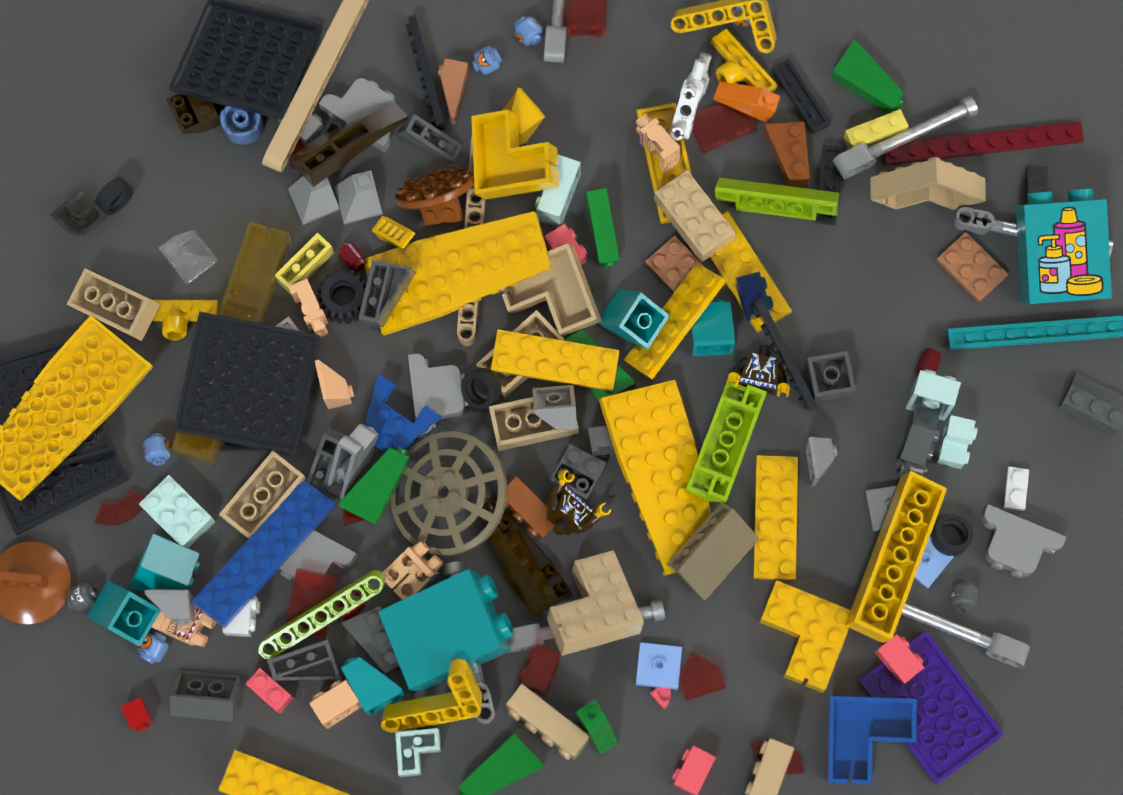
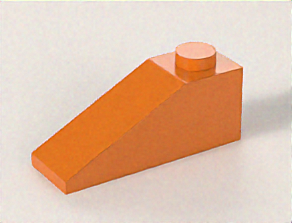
(747, 99)

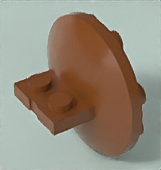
(436, 194)
(33, 583)

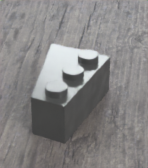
(383, 291)
(600, 442)
(372, 637)
(307, 663)

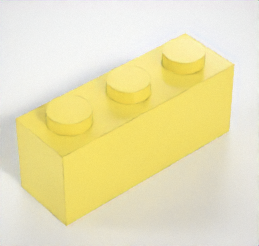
(876, 130)
(305, 262)

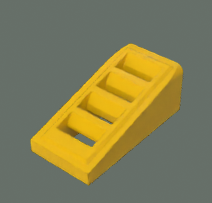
(391, 231)

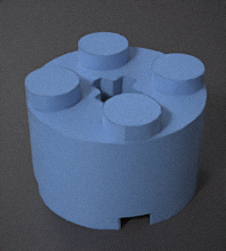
(240, 132)

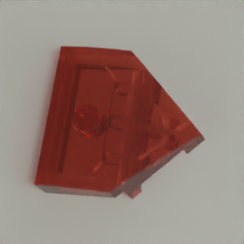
(700, 677)

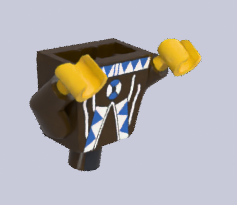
(760, 372)
(568, 510)

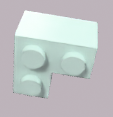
(955, 440)
(411, 745)

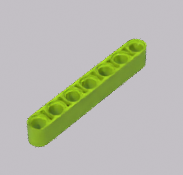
(315, 622)

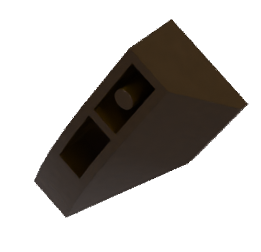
(344, 143)
(526, 564)

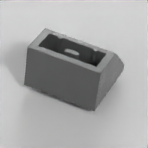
(586, 471)

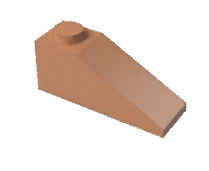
(453, 79)

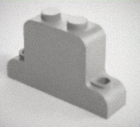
(359, 101)
(437, 389)
(350, 459)
(1017, 542)
(318, 555)

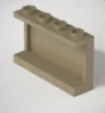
(713, 551)

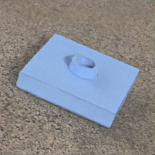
(931, 565)
(658, 666)

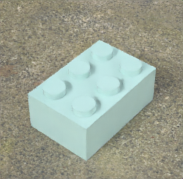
(555, 202)
(933, 392)
(177, 512)

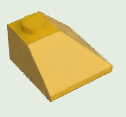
(528, 114)

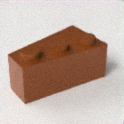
(789, 148)
(526, 507)

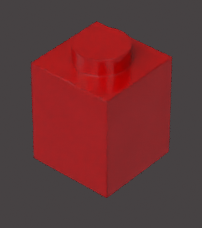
(137, 715)

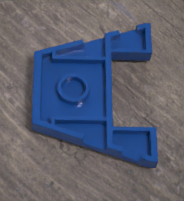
(390, 424)

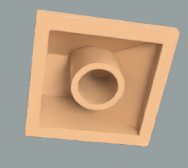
(333, 387)

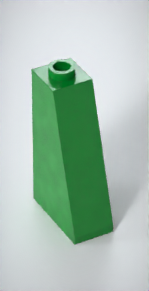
(866, 79)
(602, 226)
(622, 382)
(374, 490)
(597, 727)
(504, 767)

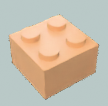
(335, 703)

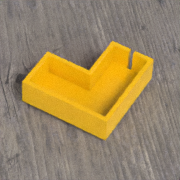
(504, 166)
(816, 625)

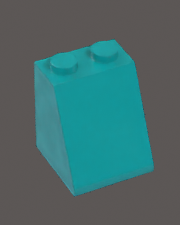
(633, 318)
(713, 331)
(165, 566)
(123, 613)
(371, 686)

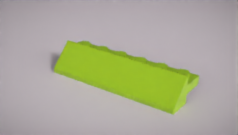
(777, 199)
(726, 442)

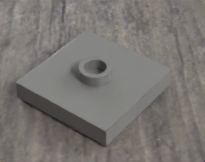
(878, 505)

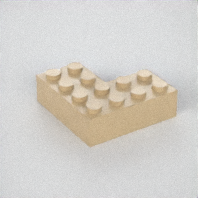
(928, 181)
(562, 288)
(603, 613)

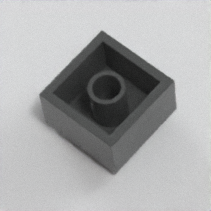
(830, 376)
(921, 435)

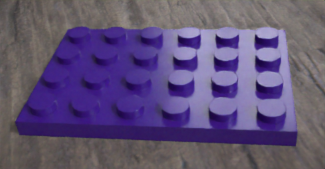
(949, 716)

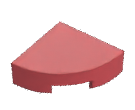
(661, 696)

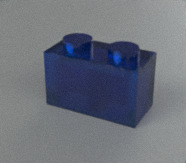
(750, 288)

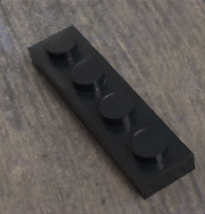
(801, 96)
(829, 179)

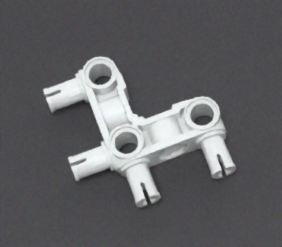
(691, 93)

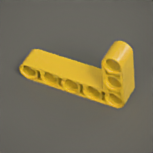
(729, 15)
(459, 704)

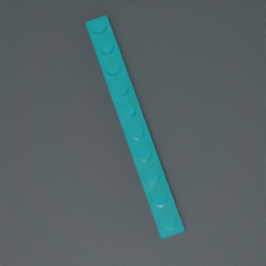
(1035, 333)

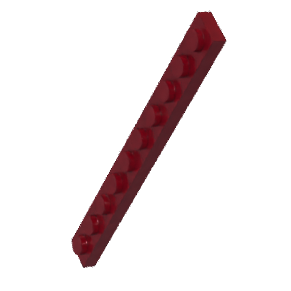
(986, 143)

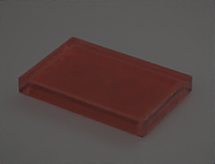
(720, 126)
(307, 591)

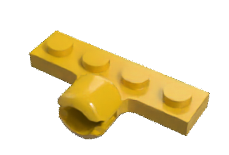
(739, 64)
(178, 313)

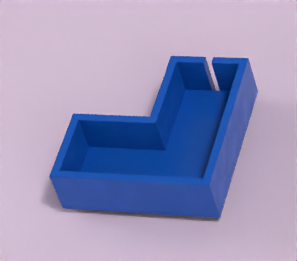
(859, 722)

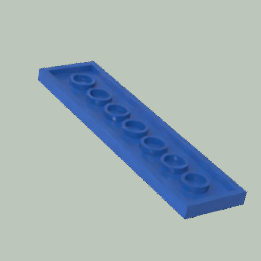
(263, 554)

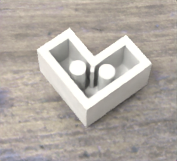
(245, 621)

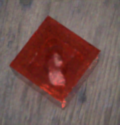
(586, 17)
(541, 669)

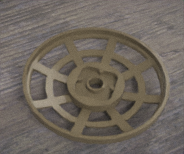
(457, 497)

